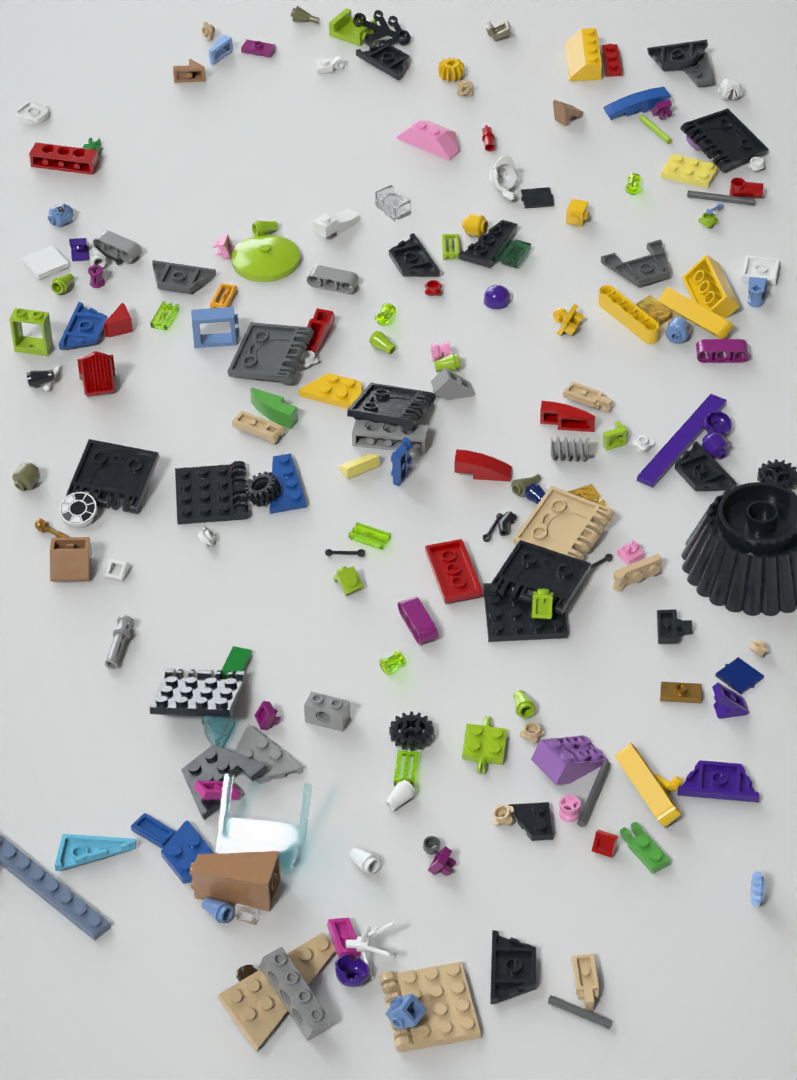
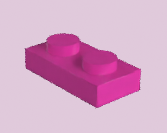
(213, 790)
(340, 931)

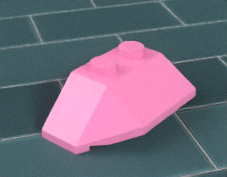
(431, 138)

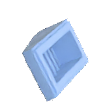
(220, 49)

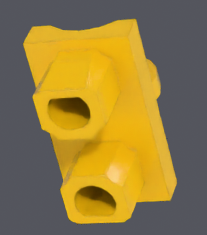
(564, 318)

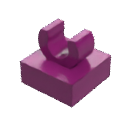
(662, 107)
(266, 716)
(441, 861)

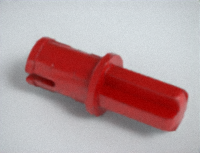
(488, 138)

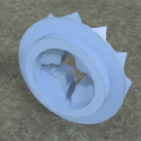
(757, 888)

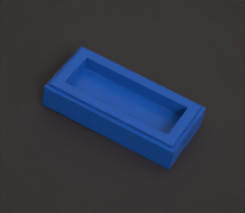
(152, 830)

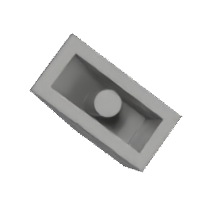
(451, 386)

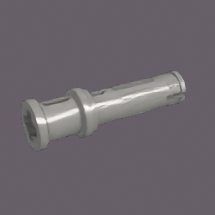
(121, 635)

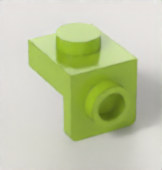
(348, 580)

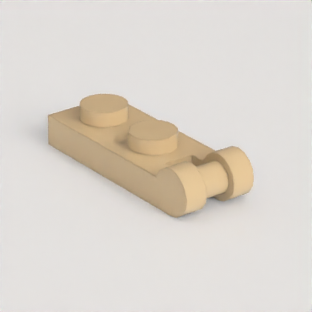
(258, 426)
(637, 572)

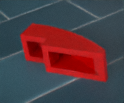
(321, 324)
(566, 417)
(481, 466)

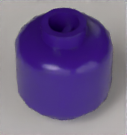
(715, 445)

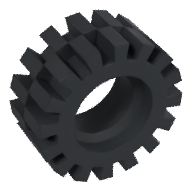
(263, 488)

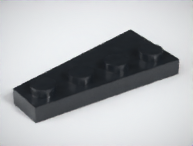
(488, 245)

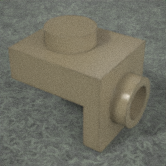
(499, 31)

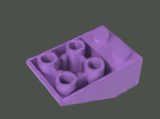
(567, 758)

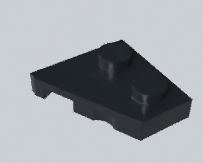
(534, 819)

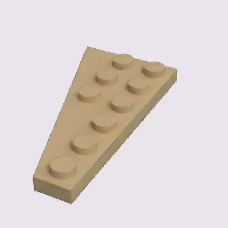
(253, 1000)

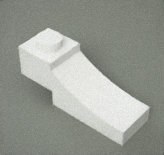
(335, 224)

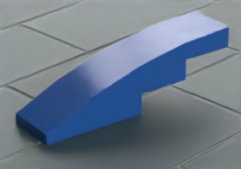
(632, 103)

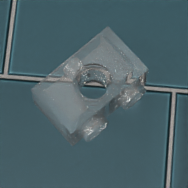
(393, 203)

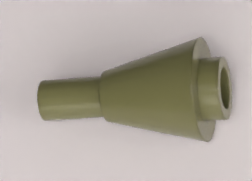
(301, 15)
(520, 485)

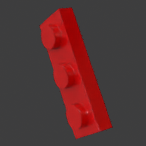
(611, 60)

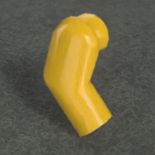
(670, 785)

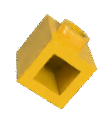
(577, 212)

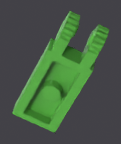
(645, 848)

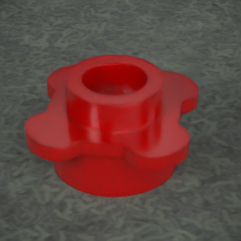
(433, 288)

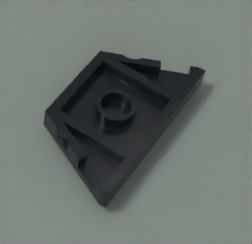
(677, 54)
(386, 58)
(413, 259)
(702, 471)
(511, 968)

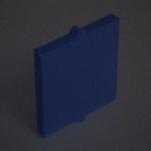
(739, 676)

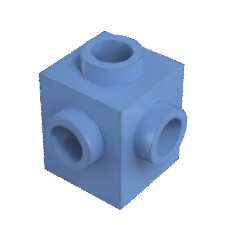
(405, 1011)

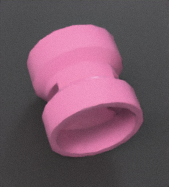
(440, 351)

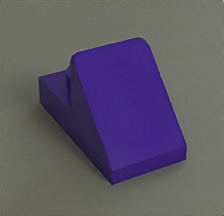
(79, 249)
(728, 703)

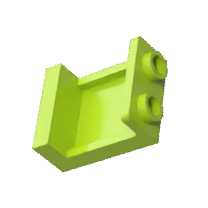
(344, 28)

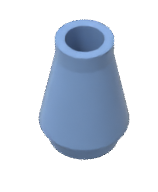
(219, 910)

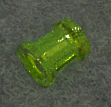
(633, 184)
(387, 311)
(392, 662)

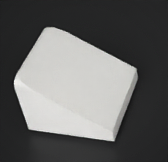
(117, 569)

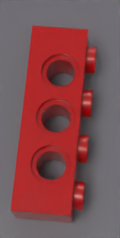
(64, 158)

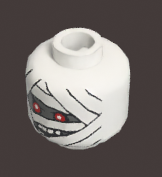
(730, 89)

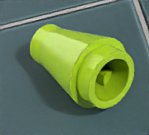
(264, 227)
(61, 284)
(381, 342)
(451, 362)
(524, 706)

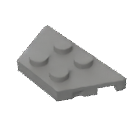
(259, 748)

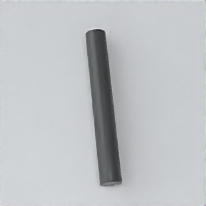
(583, 1013)

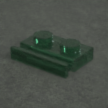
(512, 252)

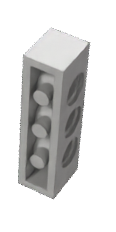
(388, 437)
(294, 993)

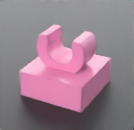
(225, 246)
(630, 553)

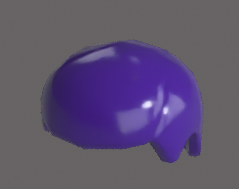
(496, 297)
(717, 422)
(350, 971)

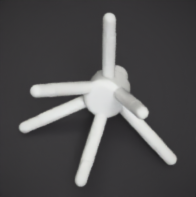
(362, 944)

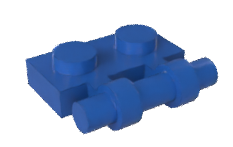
(401, 462)

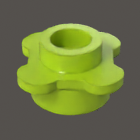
(708, 219)

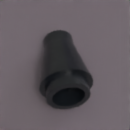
(39, 377)

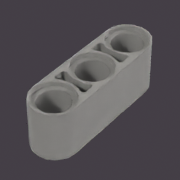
(117, 246)
(333, 279)

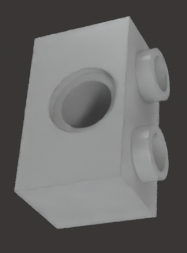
(327, 711)

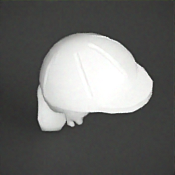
(503, 176)

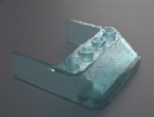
(252, 835)

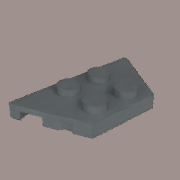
(180, 277)

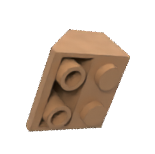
(70, 559)

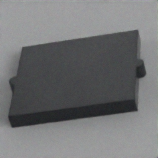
(537, 197)

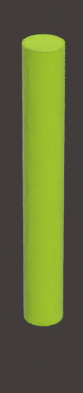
(655, 129)

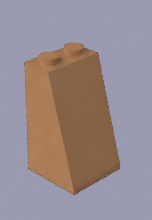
(238, 877)

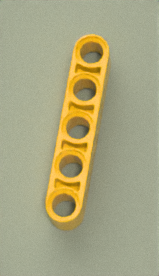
(695, 313)
(628, 314)
(647, 785)

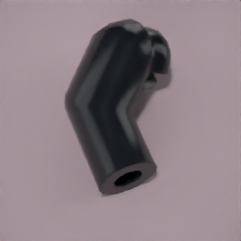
(508, 517)

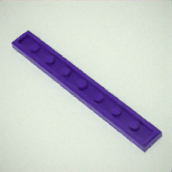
(679, 442)

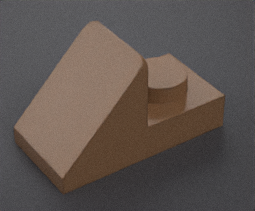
(190, 73)
(564, 112)

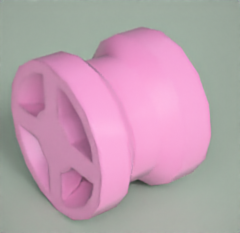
(569, 808)

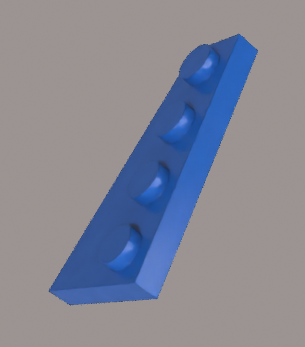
(291, 492)

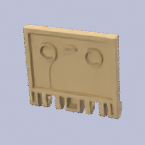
(565, 523)
(448, 1003)

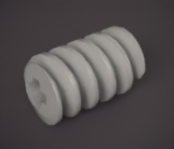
(565, 448)

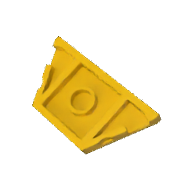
(332, 390)

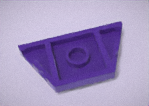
(719, 781)

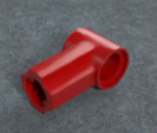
(741, 188)

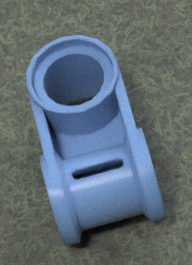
(757, 291)

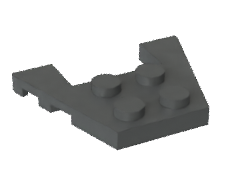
(643, 269)

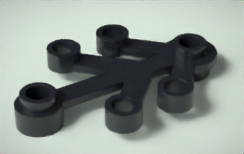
(383, 30)

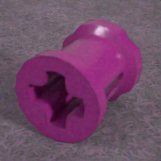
(96, 276)

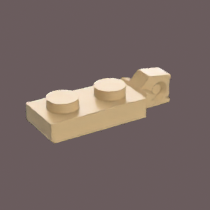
(588, 396)
(586, 979)

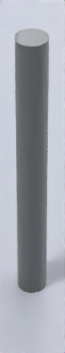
(719, 197)
(593, 794)

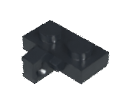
(670, 627)

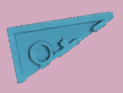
(83, 849)

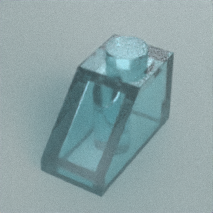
(218, 729)

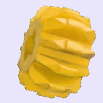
(451, 69)

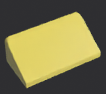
(360, 465)

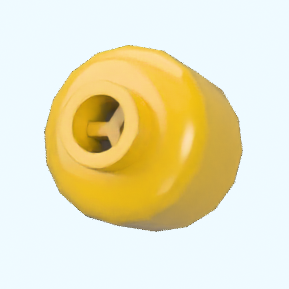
(475, 225)

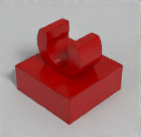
(604, 843)

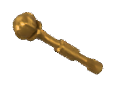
(43, 526)

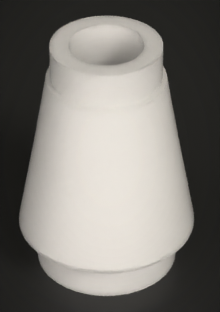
(97, 257)
(401, 793)
(365, 861)

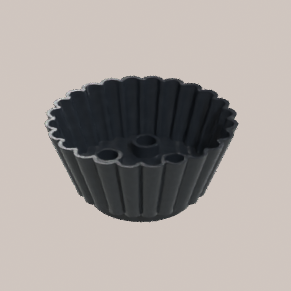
(746, 550)

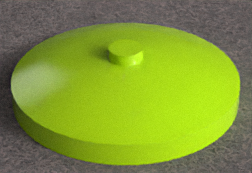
(265, 258)

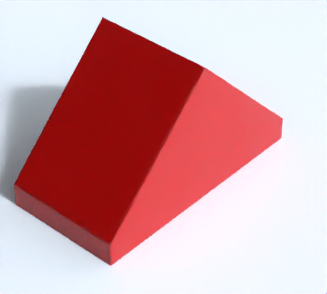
(118, 322)

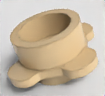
(208, 30)
(467, 84)
(758, 647)
(532, 732)
(500, 811)

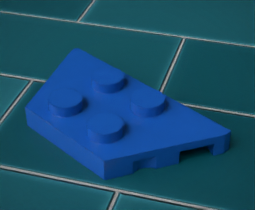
(83, 328)
(183, 850)

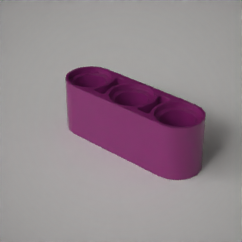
(722, 351)
(417, 620)

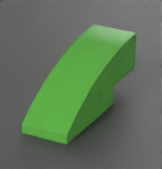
(274, 408)

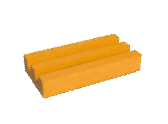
(214, 303)

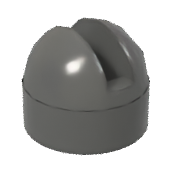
(429, 842)

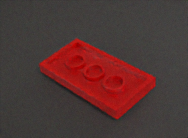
(453, 571)

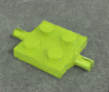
(484, 744)

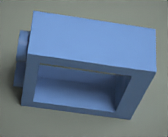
(214, 315)

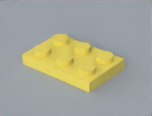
(689, 171)

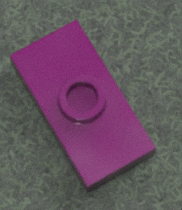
(258, 48)

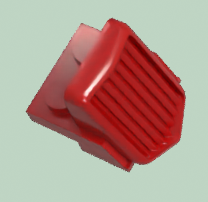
(97, 373)

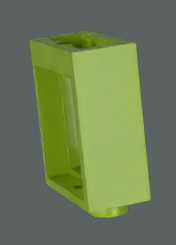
(24, 344)

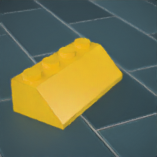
(584, 56)
(710, 287)

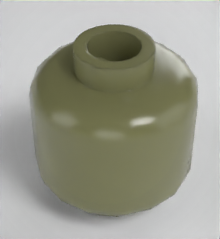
(26, 476)

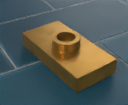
(680, 692)

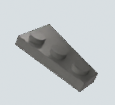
(700, 72)

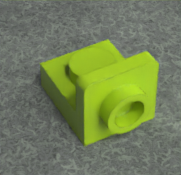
(615, 437)
(542, 604)

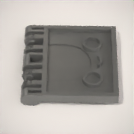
(270, 352)

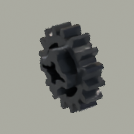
(778, 473)
(411, 731)

